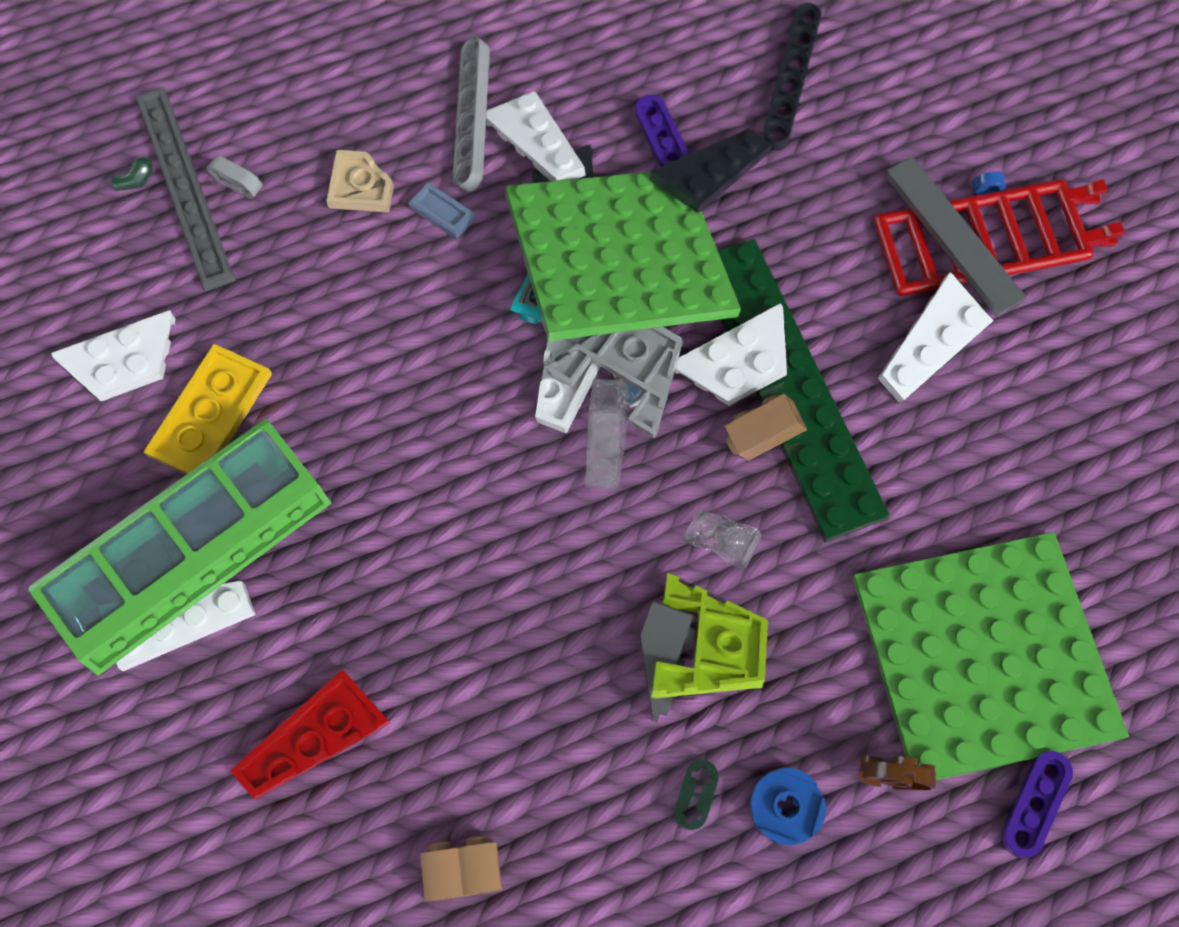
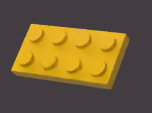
(208, 410)

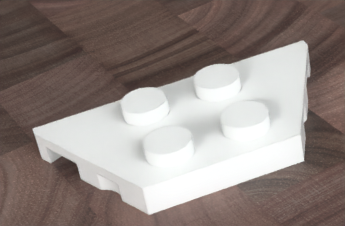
(120, 358)
(740, 358)

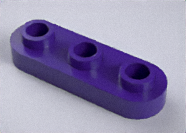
(657, 125)
(1048, 793)

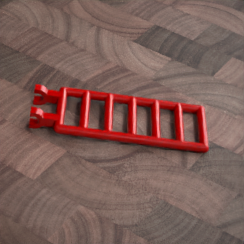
(1068, 199)

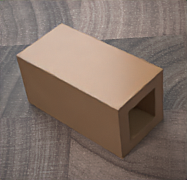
(764, 427)

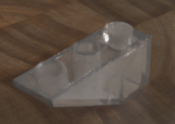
(606, 432)

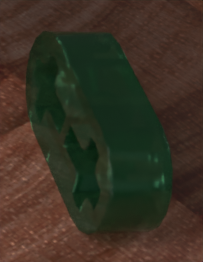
(705, 797)

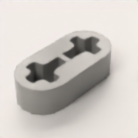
(234, 177)

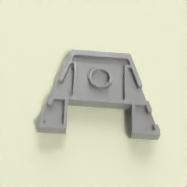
(637, 356)

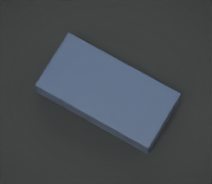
(442, 210)

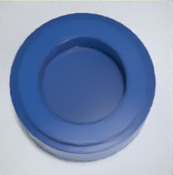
(988, 183)

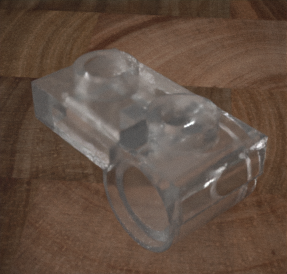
(727, 538)

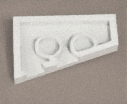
(557, 401)

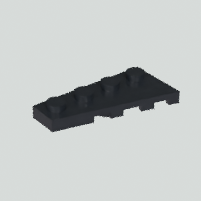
(712, 170)

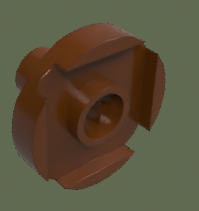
(901, 774)

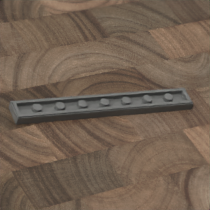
(185, 190)

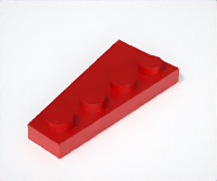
(317, 731)

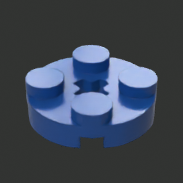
(806, 796)

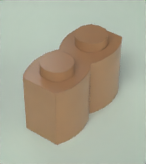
(461, 870)

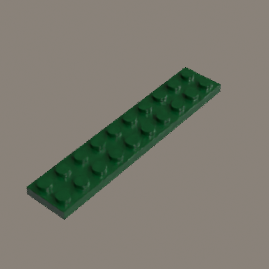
(824, 455)

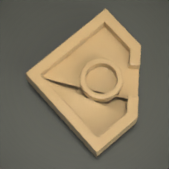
(359, 183)

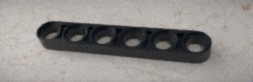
(792, 75)

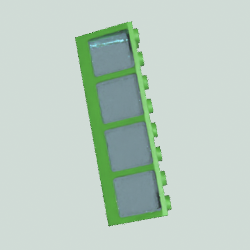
(178, 547)

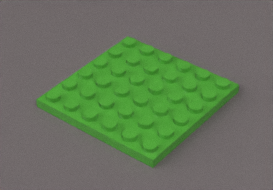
(617, 256)
(988, 657)

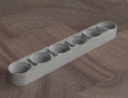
(472, 84)

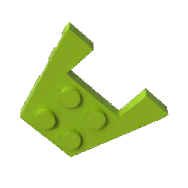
(727, 646)

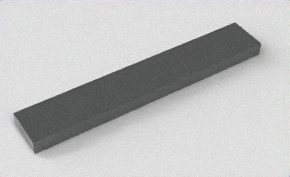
(955, 237)

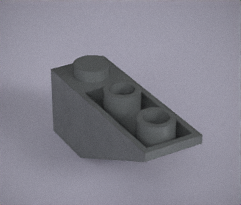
(662, 641)

